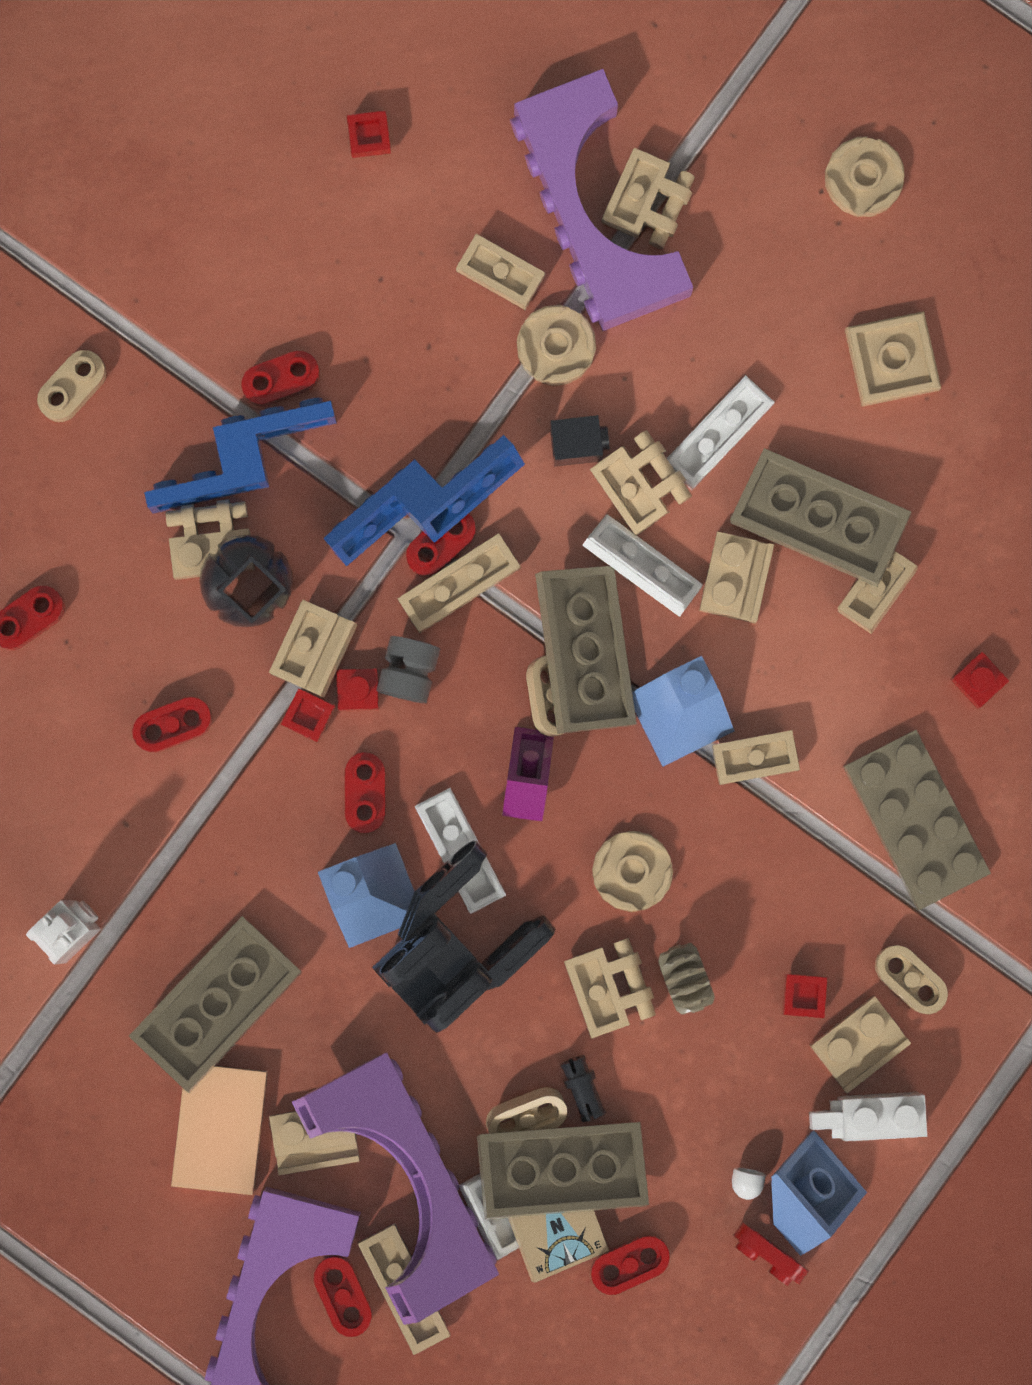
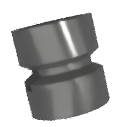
(408, 669)

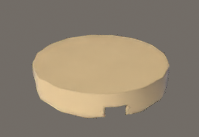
(864, 176)
(556, 345)
(632, 871)

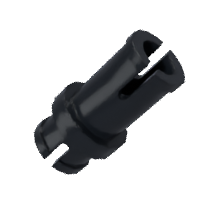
(580, 1081)

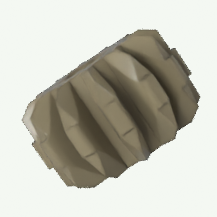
(686, 978)

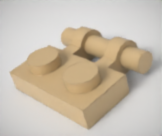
(636, 193)
(631, 490)
(192, 549)
(598, 993)

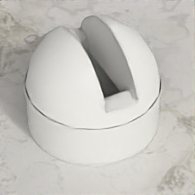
(747, 1182)

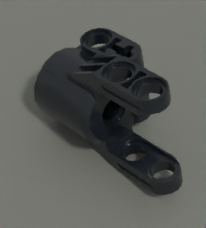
(433, 966)

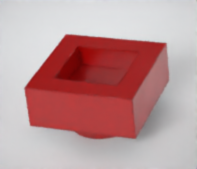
(368, 134)
(979, 680)
(357, 689)
(308, 715)
(804, 996)

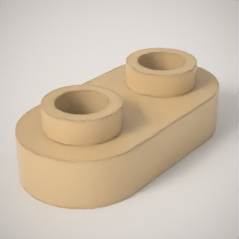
(75, 388)
(540, 697)
(910, 979)
(527, 1114)

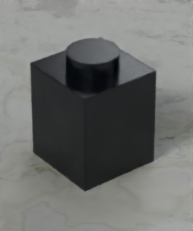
(578, 440)

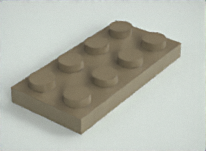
(820, 517)
(585, 649)
(916, 820)
(215, 1004)
(562, 1170)

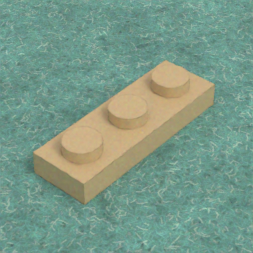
(459, 583)
(387, 1259)

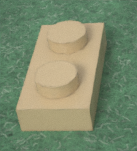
(500, 271)
(869, 604)
(755, 757)

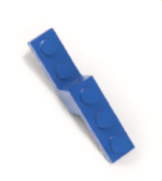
(240, 455)
(424, 500)

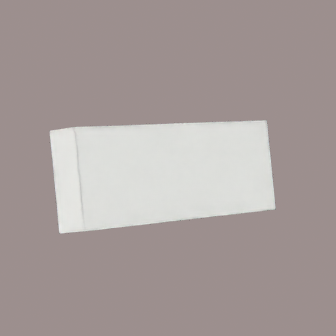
(720, 431)
(642, 565)
(449, 833)

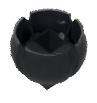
(229, 561)

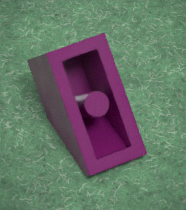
(528, 774)

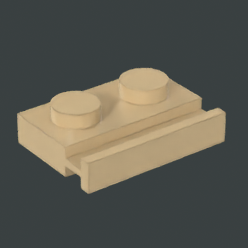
(736, 577)
(313, 648)
(860, 1044)
(299, 1153)

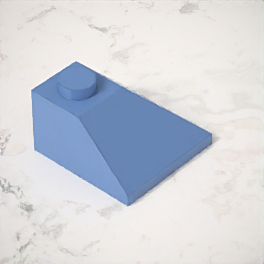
(682, 711)
(368, 894)
(812, 1194)

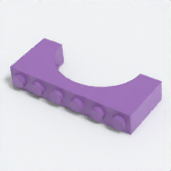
(617, 281)
(284, 1233)
(449, 1250)

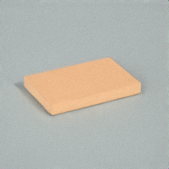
(220, 1131)

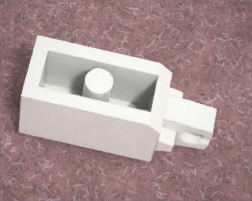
(65, 930)
(873, 1117)

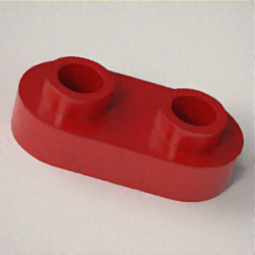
(281, 381)
(444, 549)
(27, 619)
(172, 724)
(365, 792)
(630, 1265)
(783, 1265)
(341, 1295)

